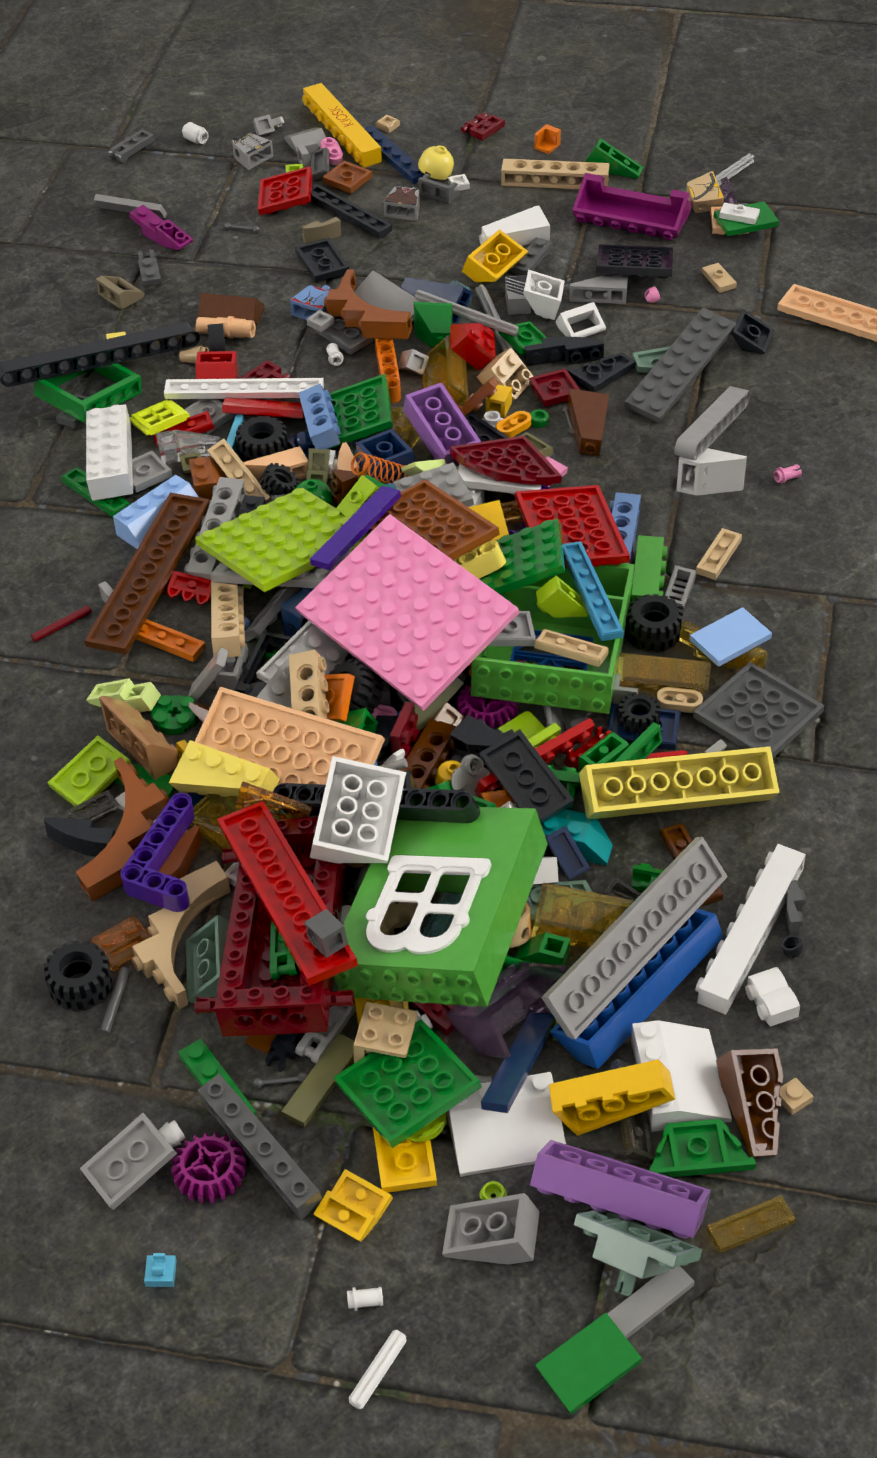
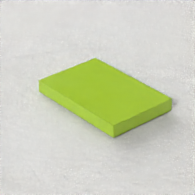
(87, 772)

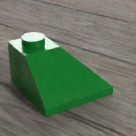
(432, 321)

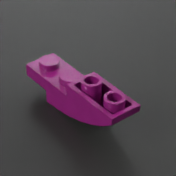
(160, 231)

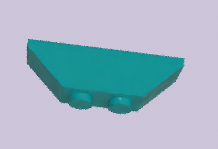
(586, 833)

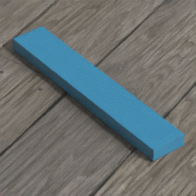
(592, 592)

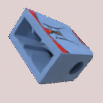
(309, 301)

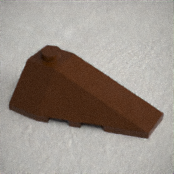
(752, 1090)

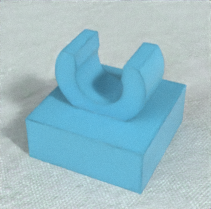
(160, 1270)

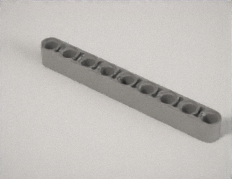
(712, 423)

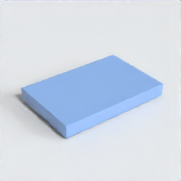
(730, 636)

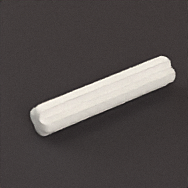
(377, 1369)

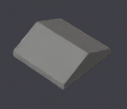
(304, 137)

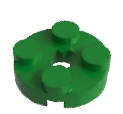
(169, 705)

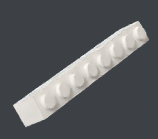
(750, 929)

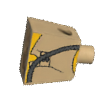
(705, 193)

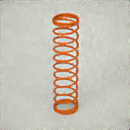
(367, 465)

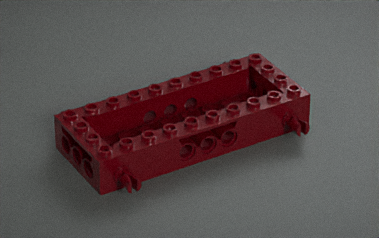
(247, 996)

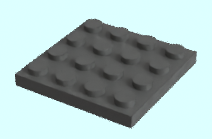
(758, 710)

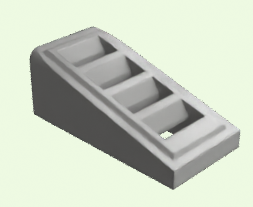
(683, 574)

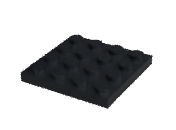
(635, 260)

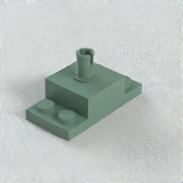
(634, 1247)

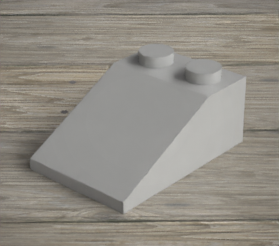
(493, 1230)

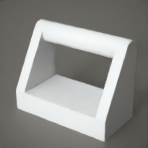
(578, 314)

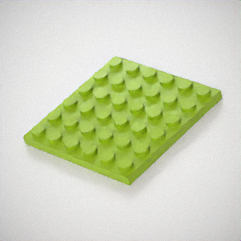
(275, 538)

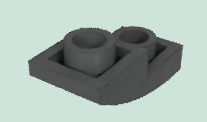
(793, 915)

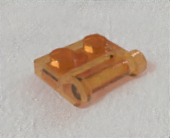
(120, 938)

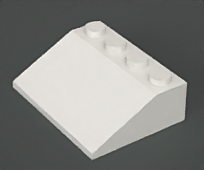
(357, 813)
(693, 1070)
(508, 1140)

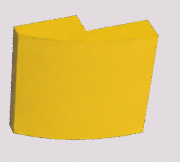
(353, 1205)

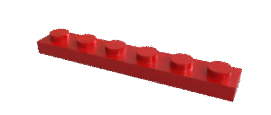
(547, 751)

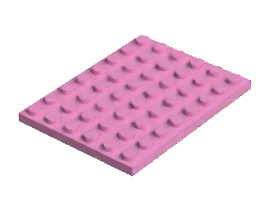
(407, 611)

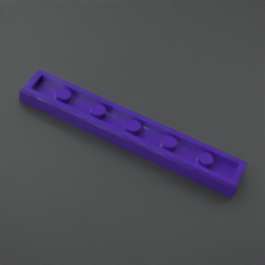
(355, 527)

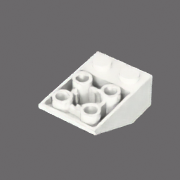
(711, 473)

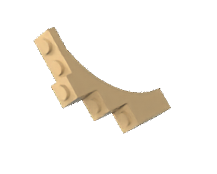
(157, 954)

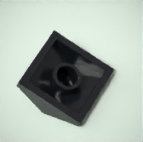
(752, 333)

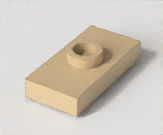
(719, 277)

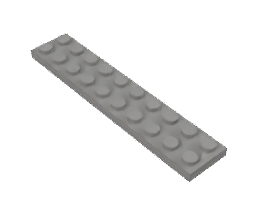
(634, 938)

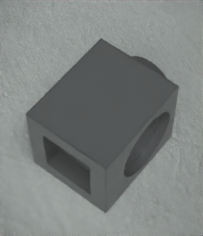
(326, 933)

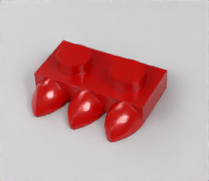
(190, 587)

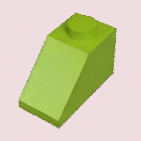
(560, 600)

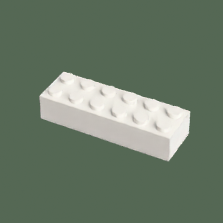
(109, 452)

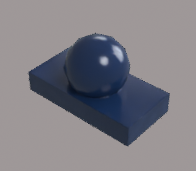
(303, 440)
(567, 853)

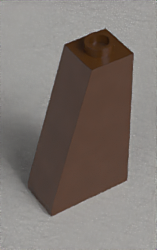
(588, 417)

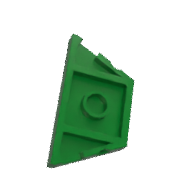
(699, 1150)

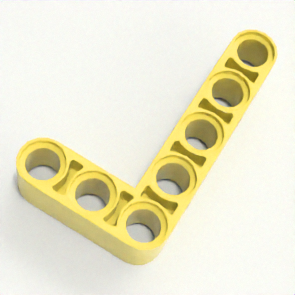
(483, 559)

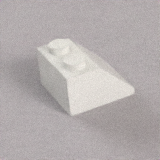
(543, 293)

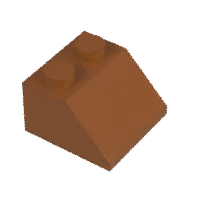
(205, 475)

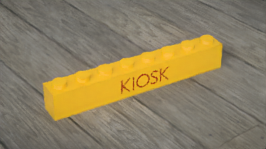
(342, 125)

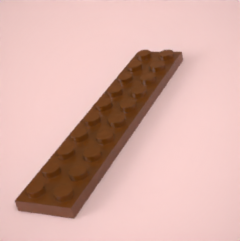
(147, 574)

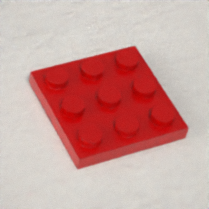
(285, 190)

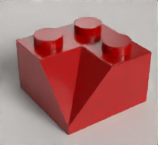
(473, 343)

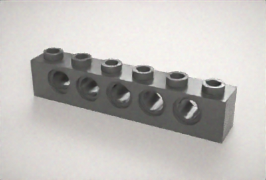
(260, 1146)

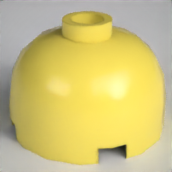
(437, 162)

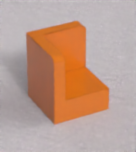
(547, 139)

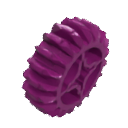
(491, 711)
(197, 1178)

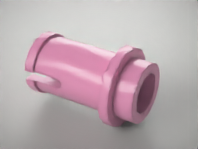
(783, 474)

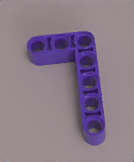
(141, 873)

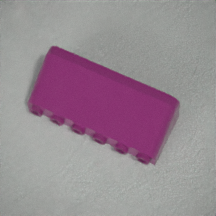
(631, 209)

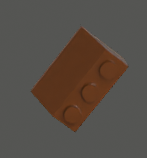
(224, 306)

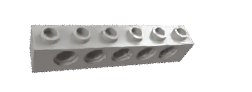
(222, 508)

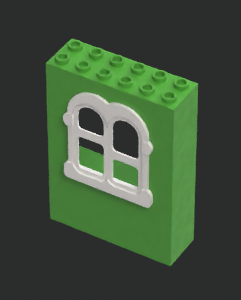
(484, 860)

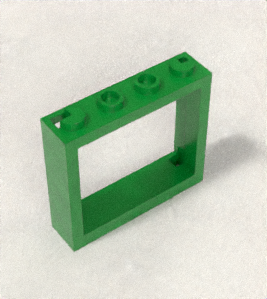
(126, 387)

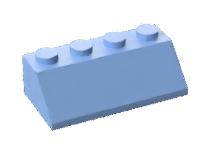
(135, 520)

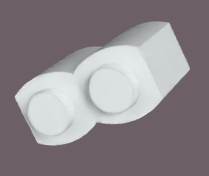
(772, 996)

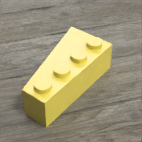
(219, 773)

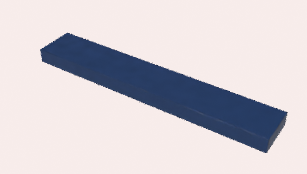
(516, 1068)

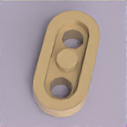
(679, 699)

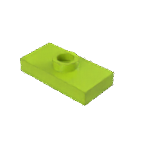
(357, 496)

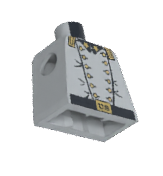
(251, 150)

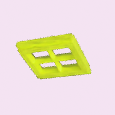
(167, 409)

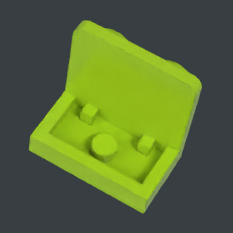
(532, 729)

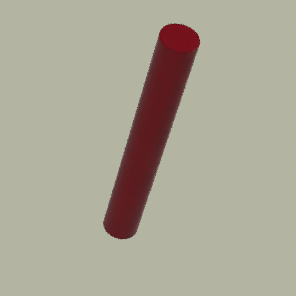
(61, 623)

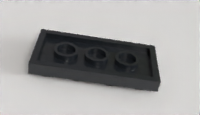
(526, 776)

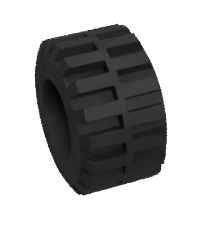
(261, 438)
(654, 622)
(366, 685)
(78, 991)

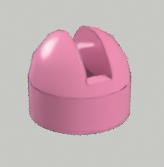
(652, 295)

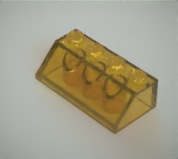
(447, 368)
(663, 671)
(575, 913)

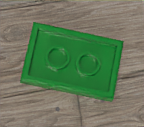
(765, 221)
(588, 1363)

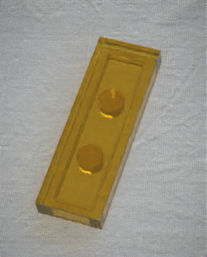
(750, 1224)

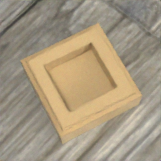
(387, 123)

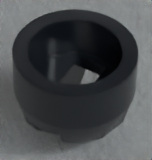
(792, 946)

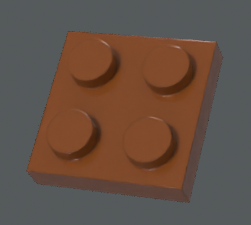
(347, 177)

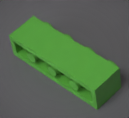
(649, 566)

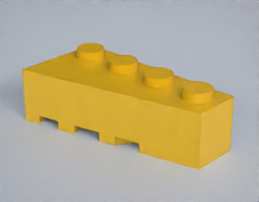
(610, 1095)

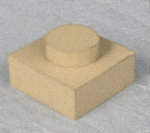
(795, 1096)

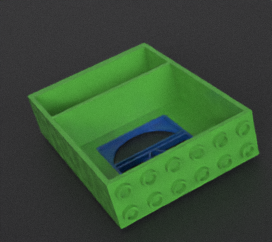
(591, 689)

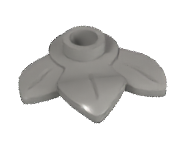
(467, 779)

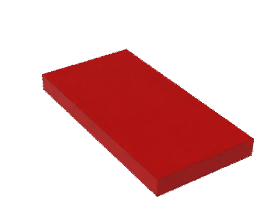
(262, 407)

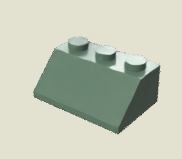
(205, 958)

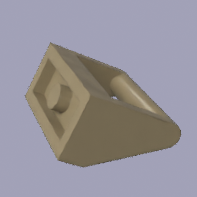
(109, 289)

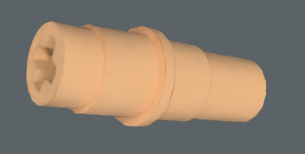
(232, 326)

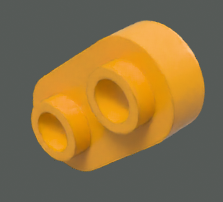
(514, 423)

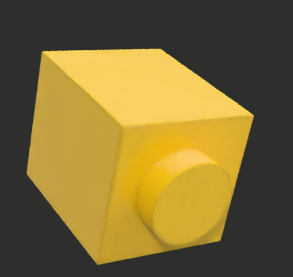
(500, 400)

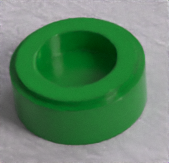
(539, 418)

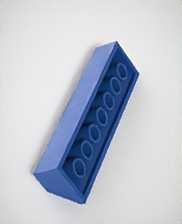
(644, 991)

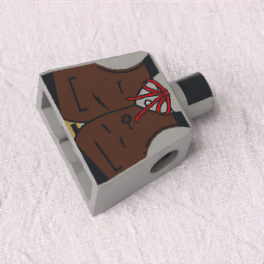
(402, 203)

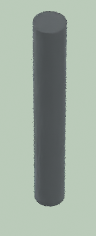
(114, 1001)

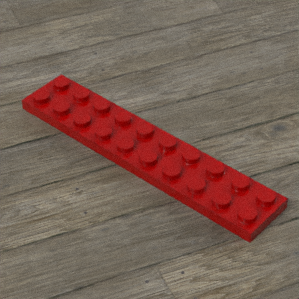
(282, 888)

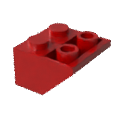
(217, 365)

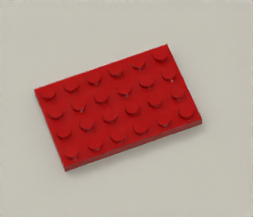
(582, 518)

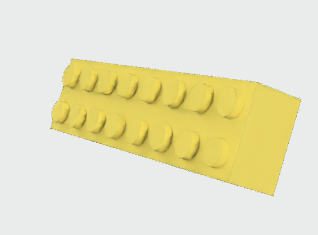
(678, 782)

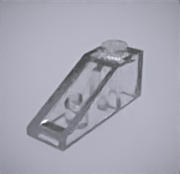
(178, 443)

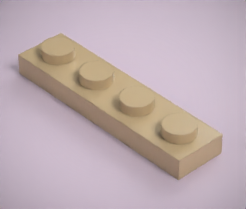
(235, 468)

